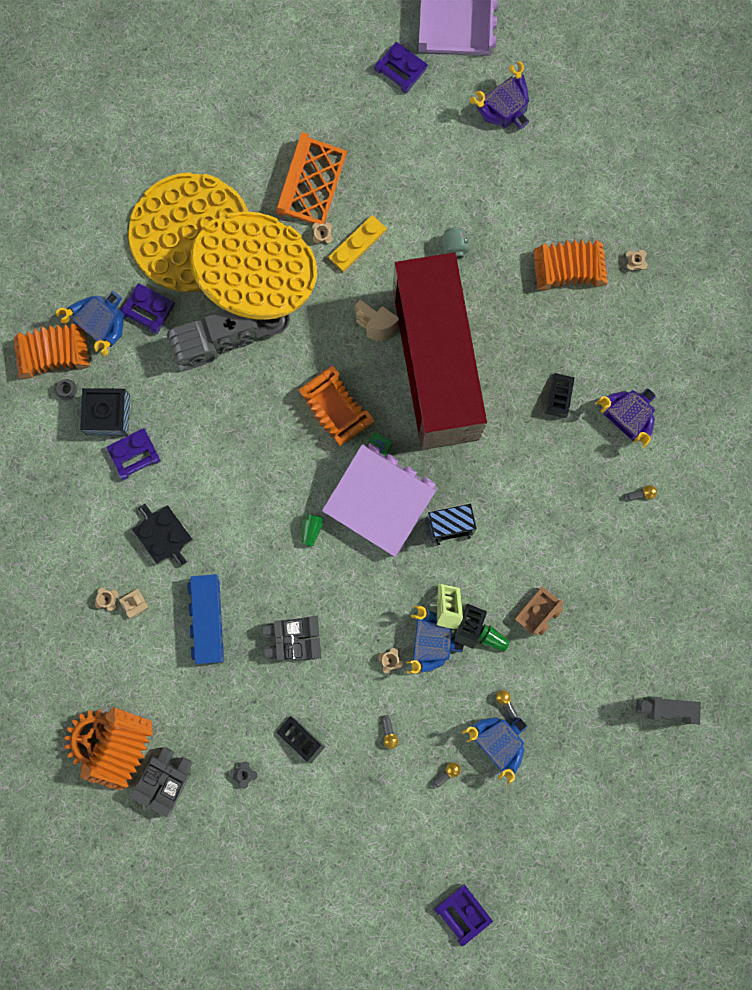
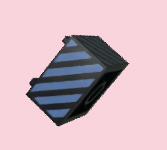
(105, 411)
(451, 523)

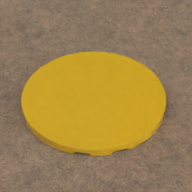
(169, 221)
(253, 265)

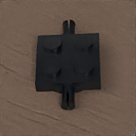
(162, 535)

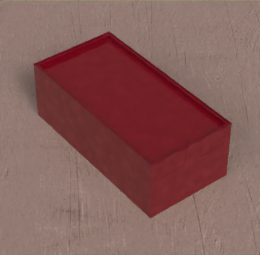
(438, 351)

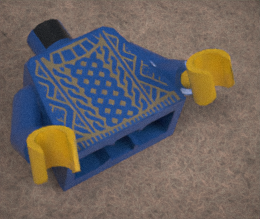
(98, 318)
(431, 643)
(500, 743)

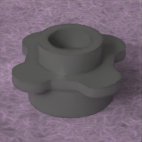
(250, 775)

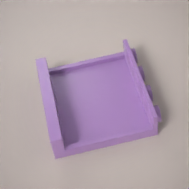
(457, 26)
(380, 498)

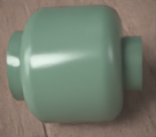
(455, 241)

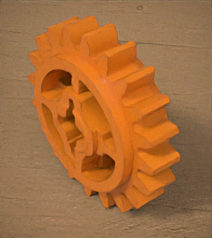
(76, 737)

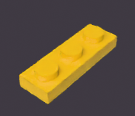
(357, 243)

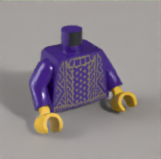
(506, 102)
(630, 413)

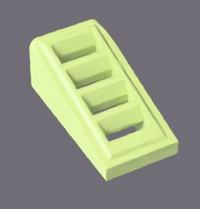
(449, 608)

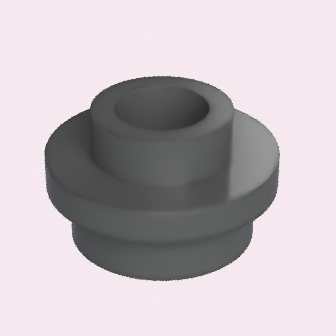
(64, 383)

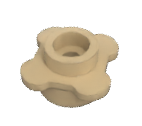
(317, 238)
(632, 264)
(100, 599)
(392, 654)

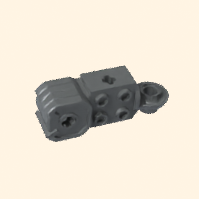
(199, 340)

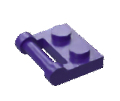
(403, 61)
(150, 302)
(130, 448)
(469, 910)

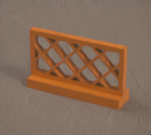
(295, 172)

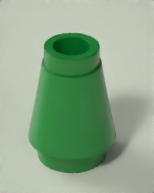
(311, 528)
(492, 638)

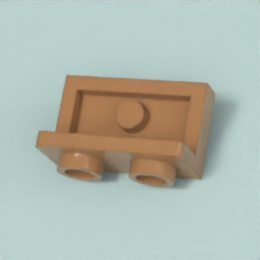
(539, 611)

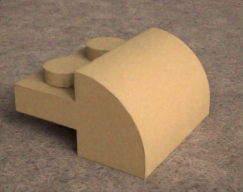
(379, 324)

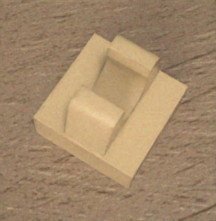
(133, 603)

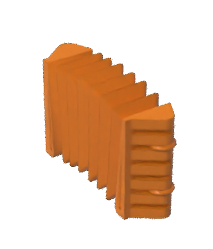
(570, 263)
(50, 350)
(334, 407)
(118, 750)

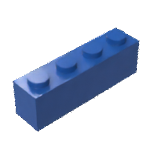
(206, 619)

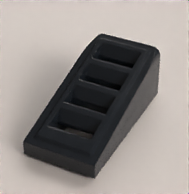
(557, 411)
(467, 639)
(295, 745)

